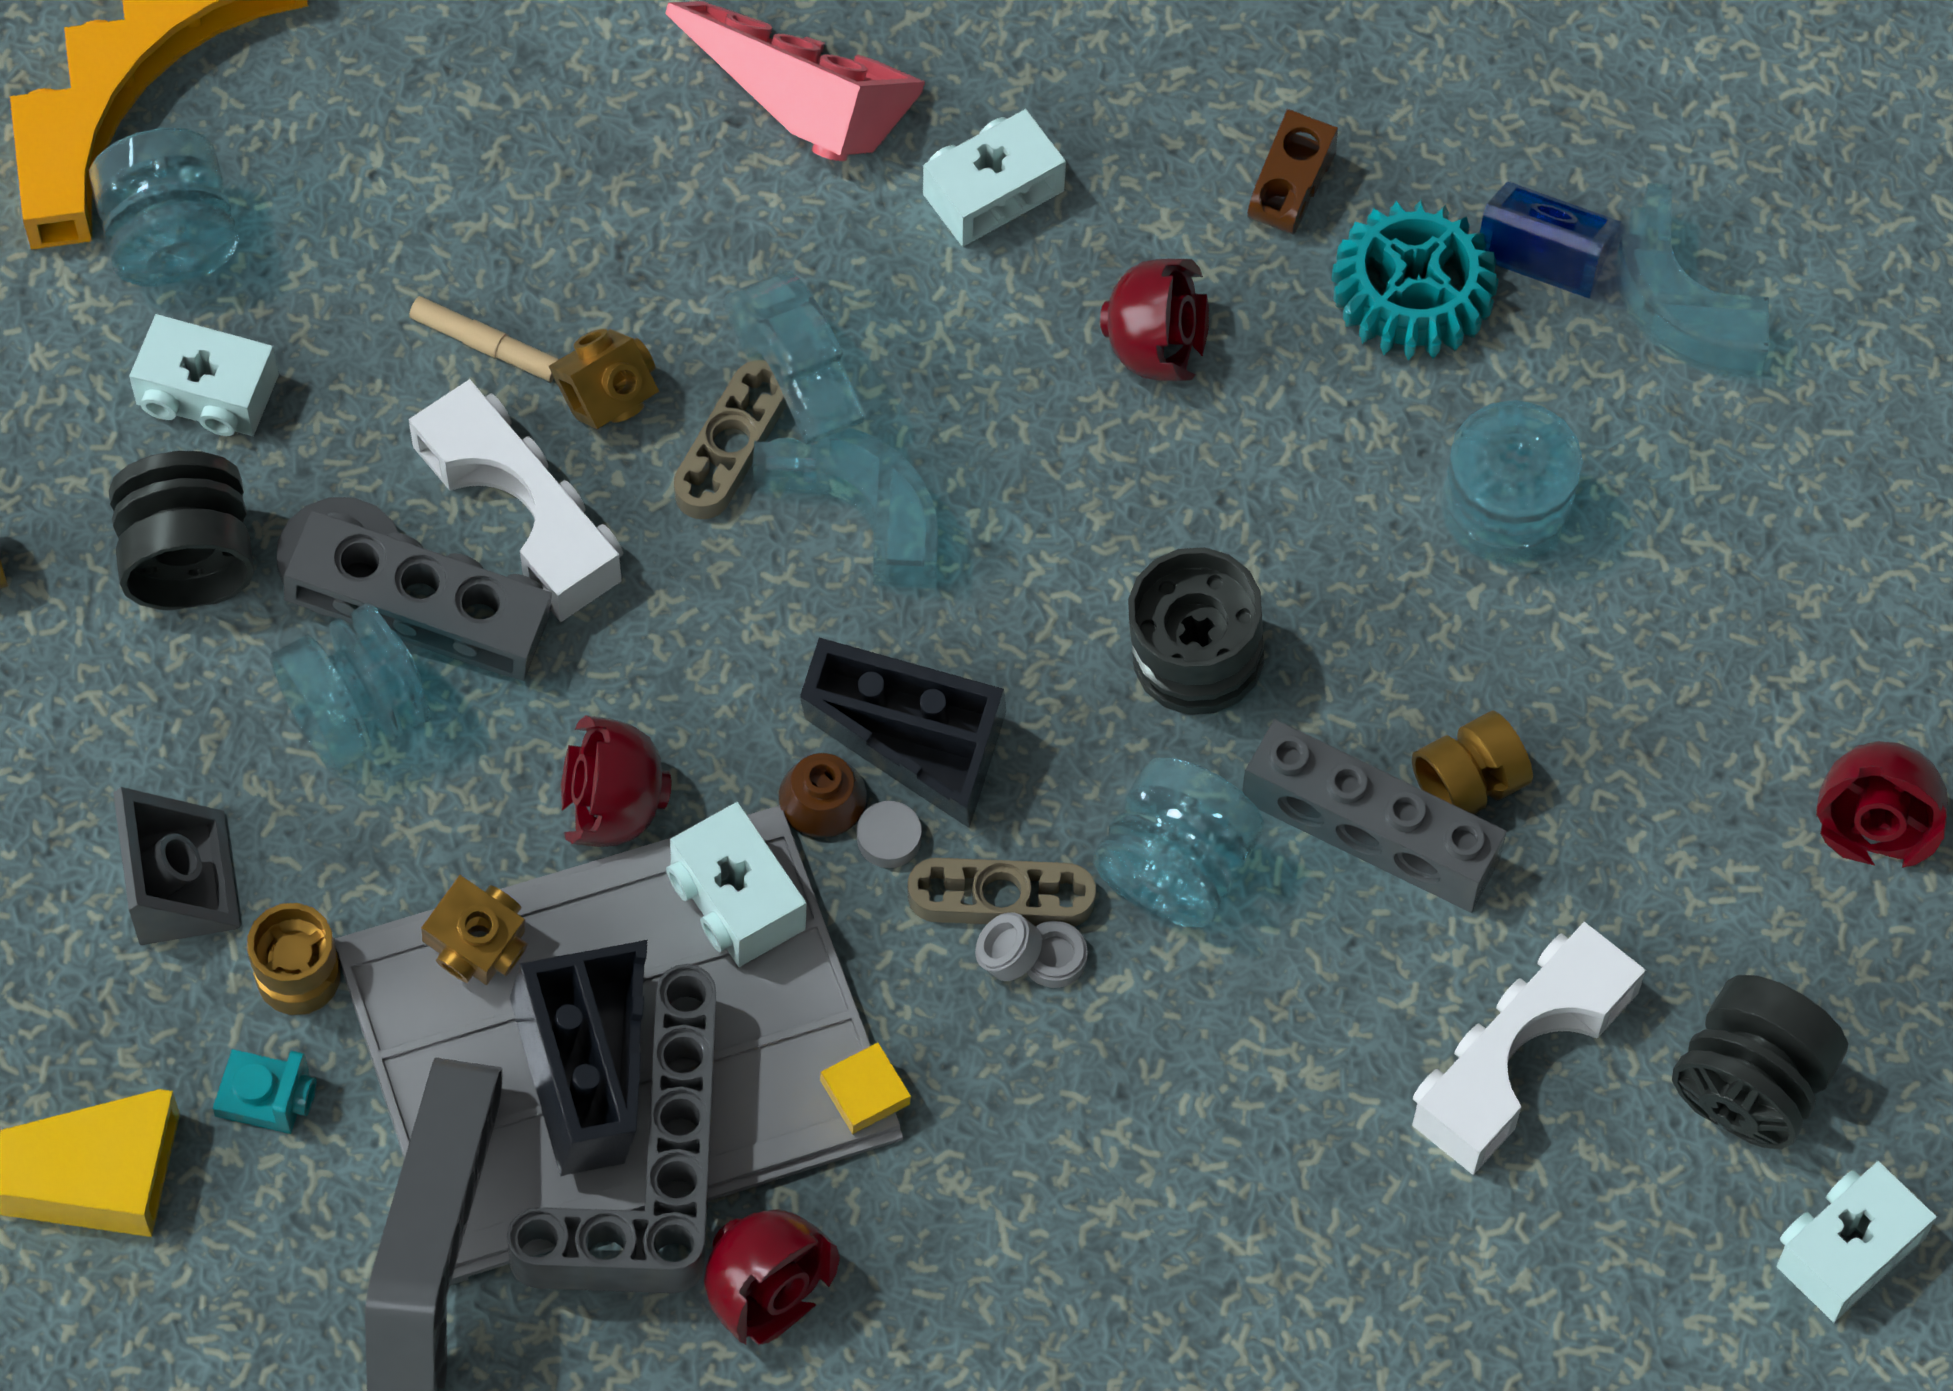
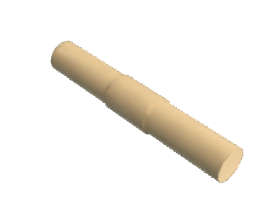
(482, 338)

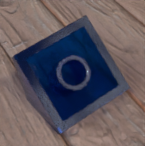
(1547, 238)

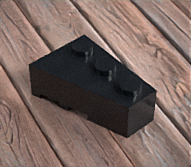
(908, 721)
(583, 1048)

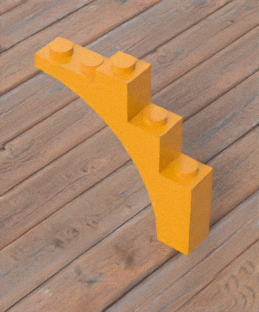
(108, 71)

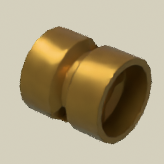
(1479, 764)
(294, 958)

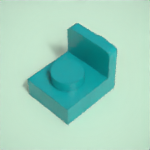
(265, 1090)

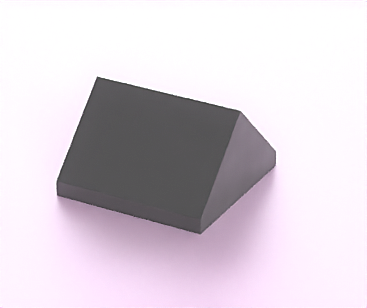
(175, 867)

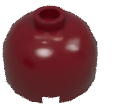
(1155, 308)
(615, 776)
(1889, 798)
(765, 1270)

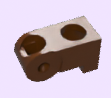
(1292, 171)

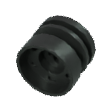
(181, 530)
(1202, 600)
(1760, 1061)

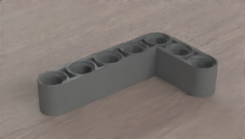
(669, 1160)
(428, 1226)

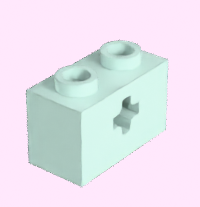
(993, 176)
(203, 376)
(733, 852)
(1841, 1272)

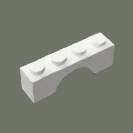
(472, 444)
(1576, 990)

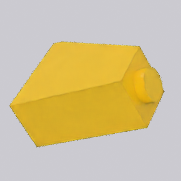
(91, 1164)

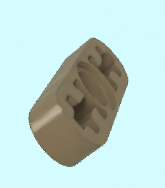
(731, 466)
(986, 871)

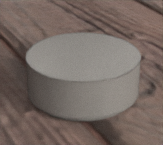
(889, 834)
(1008, 946)
(1061, 955)

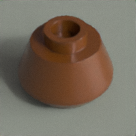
(822, 796)

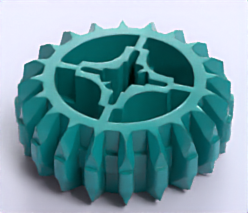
(1414, 309)

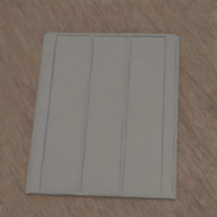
(774, 1035)

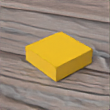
(865, 1088)

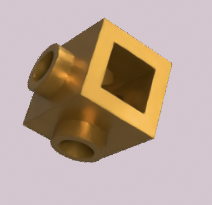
(605, 377)
(471, 909)

